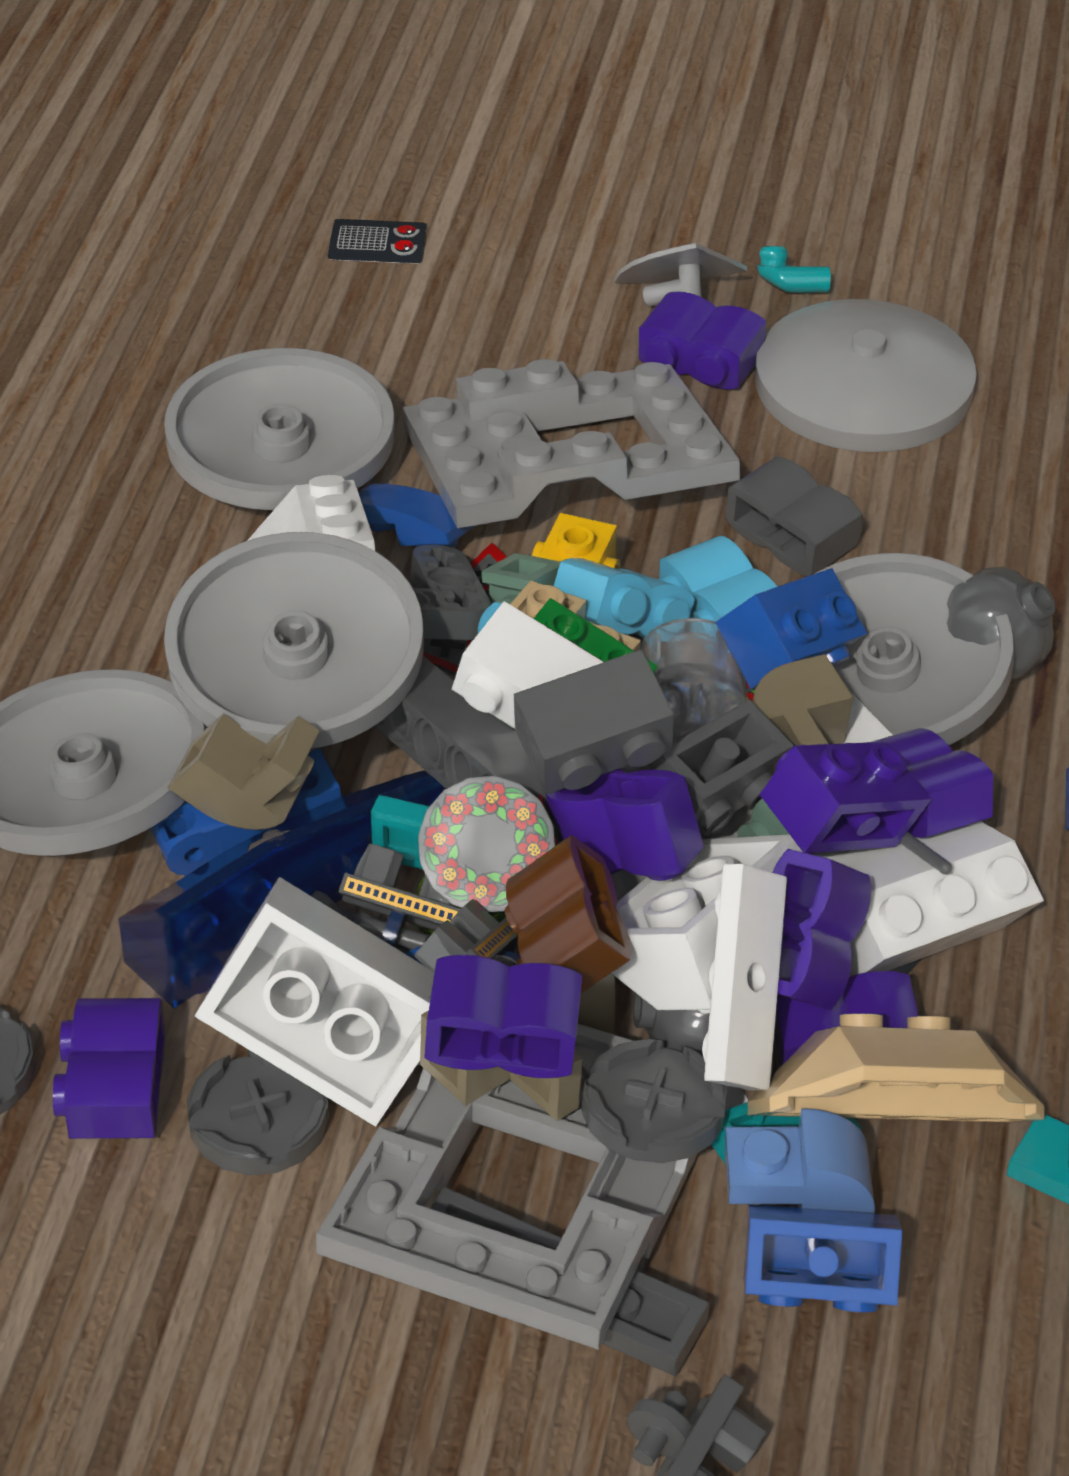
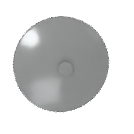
(865, 375)
(275, 422)
(294, 632)
(909, 663)
(89, 760)

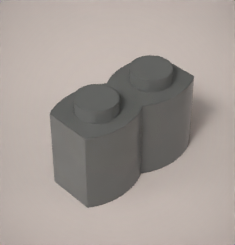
(793, 516)

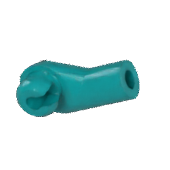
(790, 278)

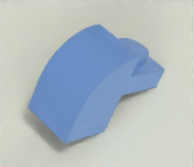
(810, 1165)

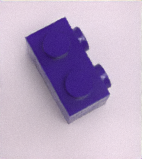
(844, 796)

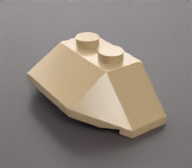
(898, 1075)

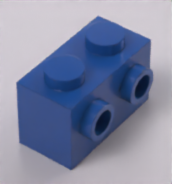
(791, 625)
(822, 1257)

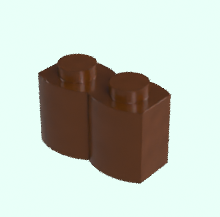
(568, 913)

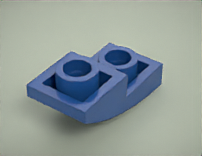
(413, 512)

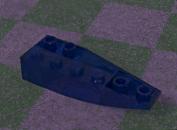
(193, 926)

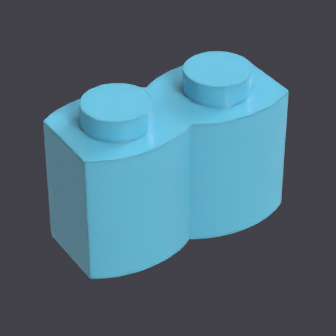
(715, 575)
(623, 597)

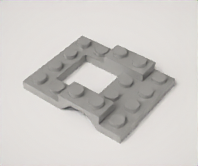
(494, 464)
(566, 1291)

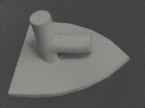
(676, 270)

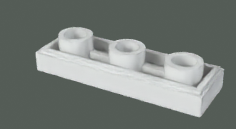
(745, 977)

